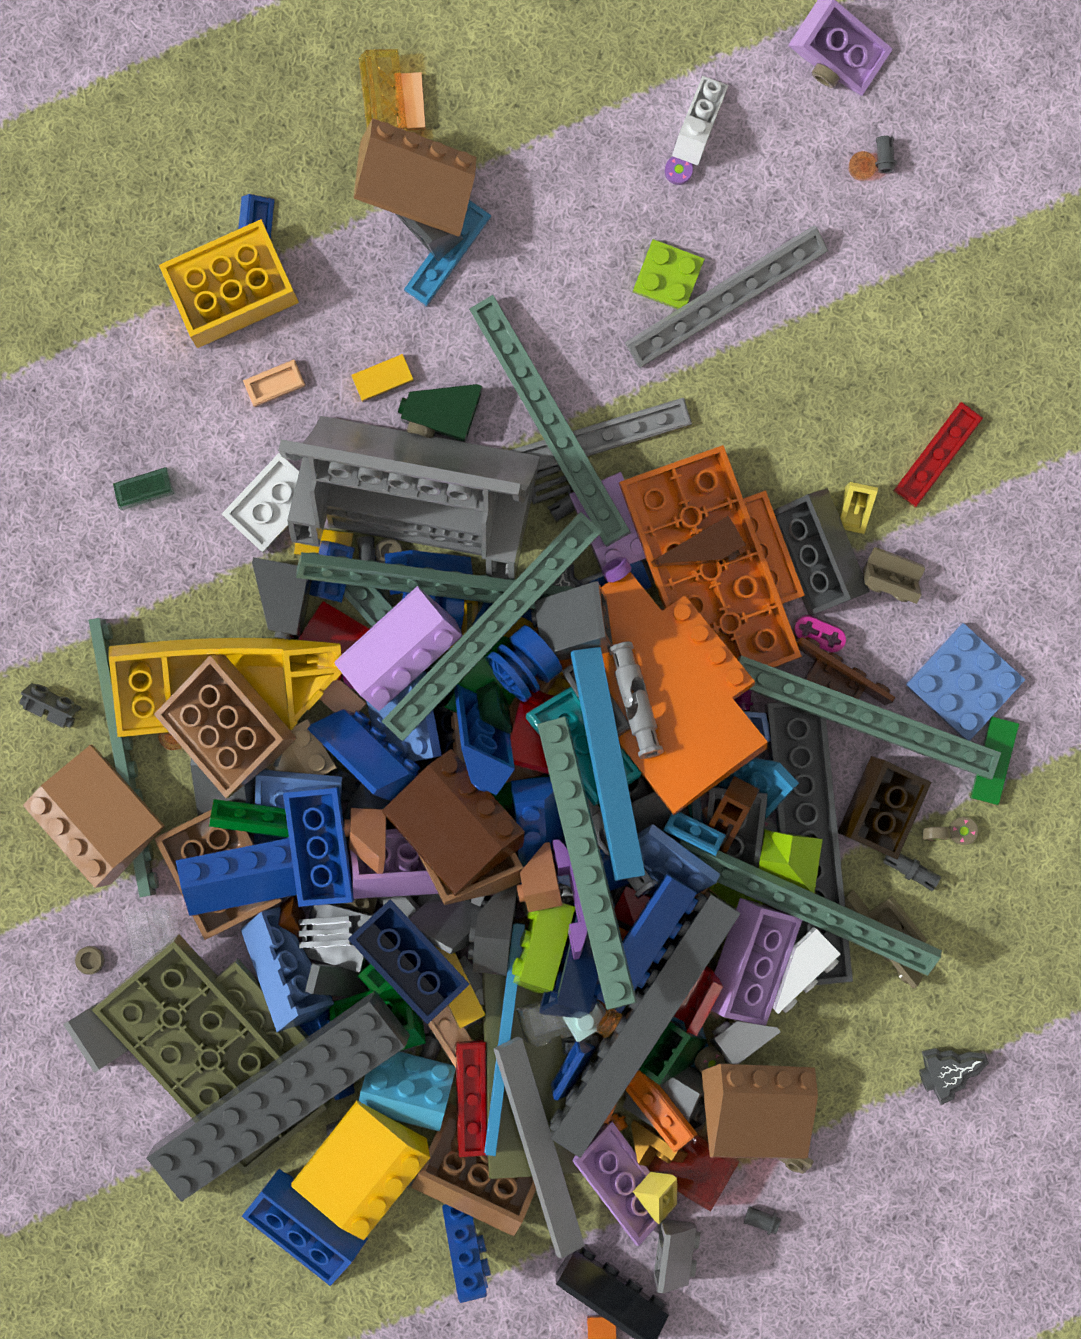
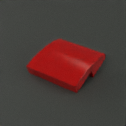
(333, 627)
(699, 1001)

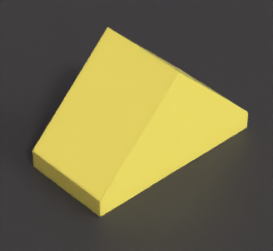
(857, 506)
(657, 1194)

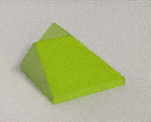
(791, 858)

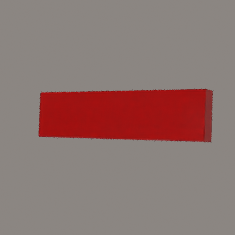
(938, 454)
(471, 1098)

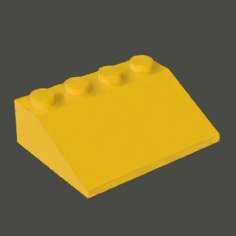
(228, 284)
(362, 1169)

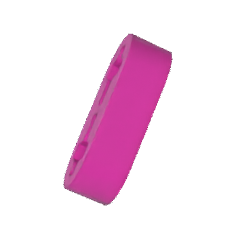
(823, 627)

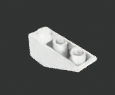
(699, 120)
(807, 960)

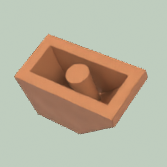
(367, 836)
(540, 881)

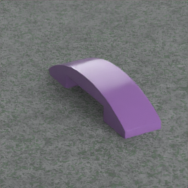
(576, 931)

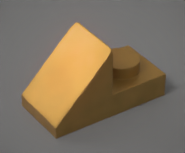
(650, 1143)

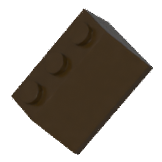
(884, 807)

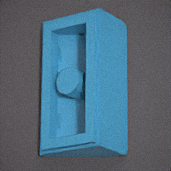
(695, 833)

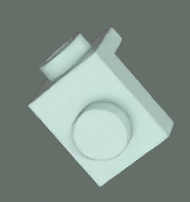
(586, 1025)

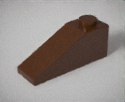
(708, 546)
(733, 810)

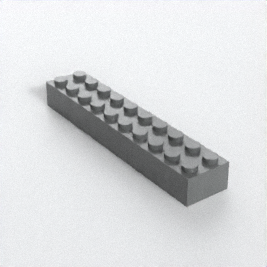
(802, 748)
(642, 1024)
(278, 1096)

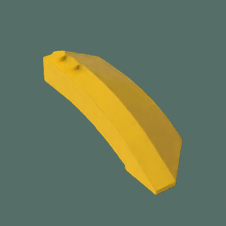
(282, 671)

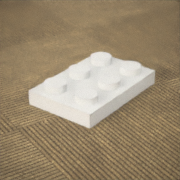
(265, 504)

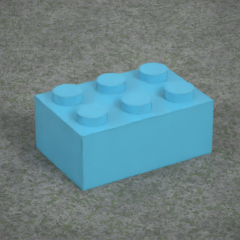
(409, 1089)

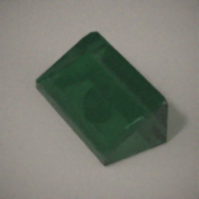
(143, 488)
(494, 707)

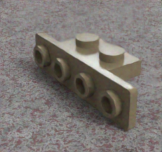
(891, 915)

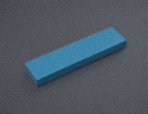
(434, 273)

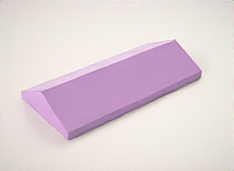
(614, 1173)

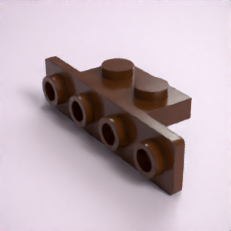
(834, 674)

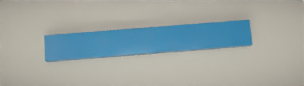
(607, 764)
(504, 1036)

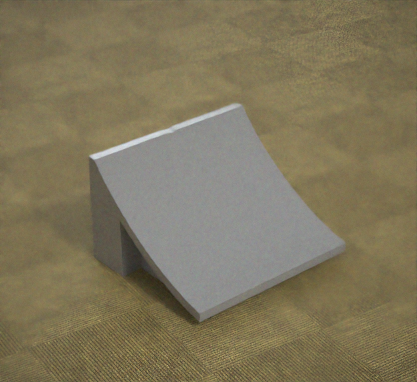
(412, 490)

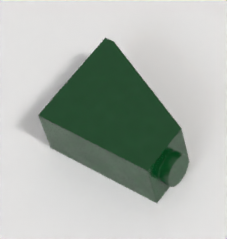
(444, 410)
(672, 1053)

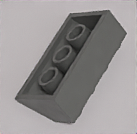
(820, 551)

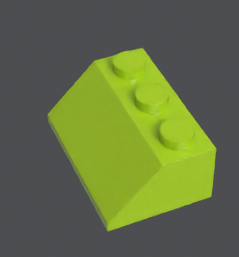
(542, 948)

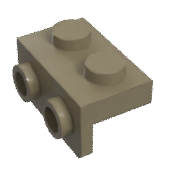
(893, 575)

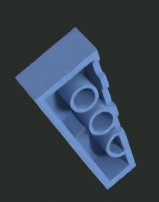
(282, 971)

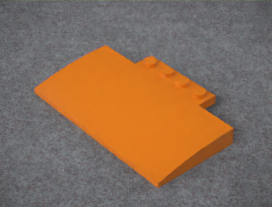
(736, 597)
(690, 690)

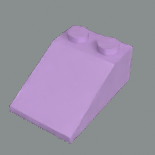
(842, 44)
(627, 546)

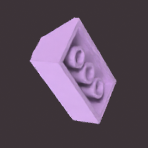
(398, 648)
(402, 874)
(754, 962)

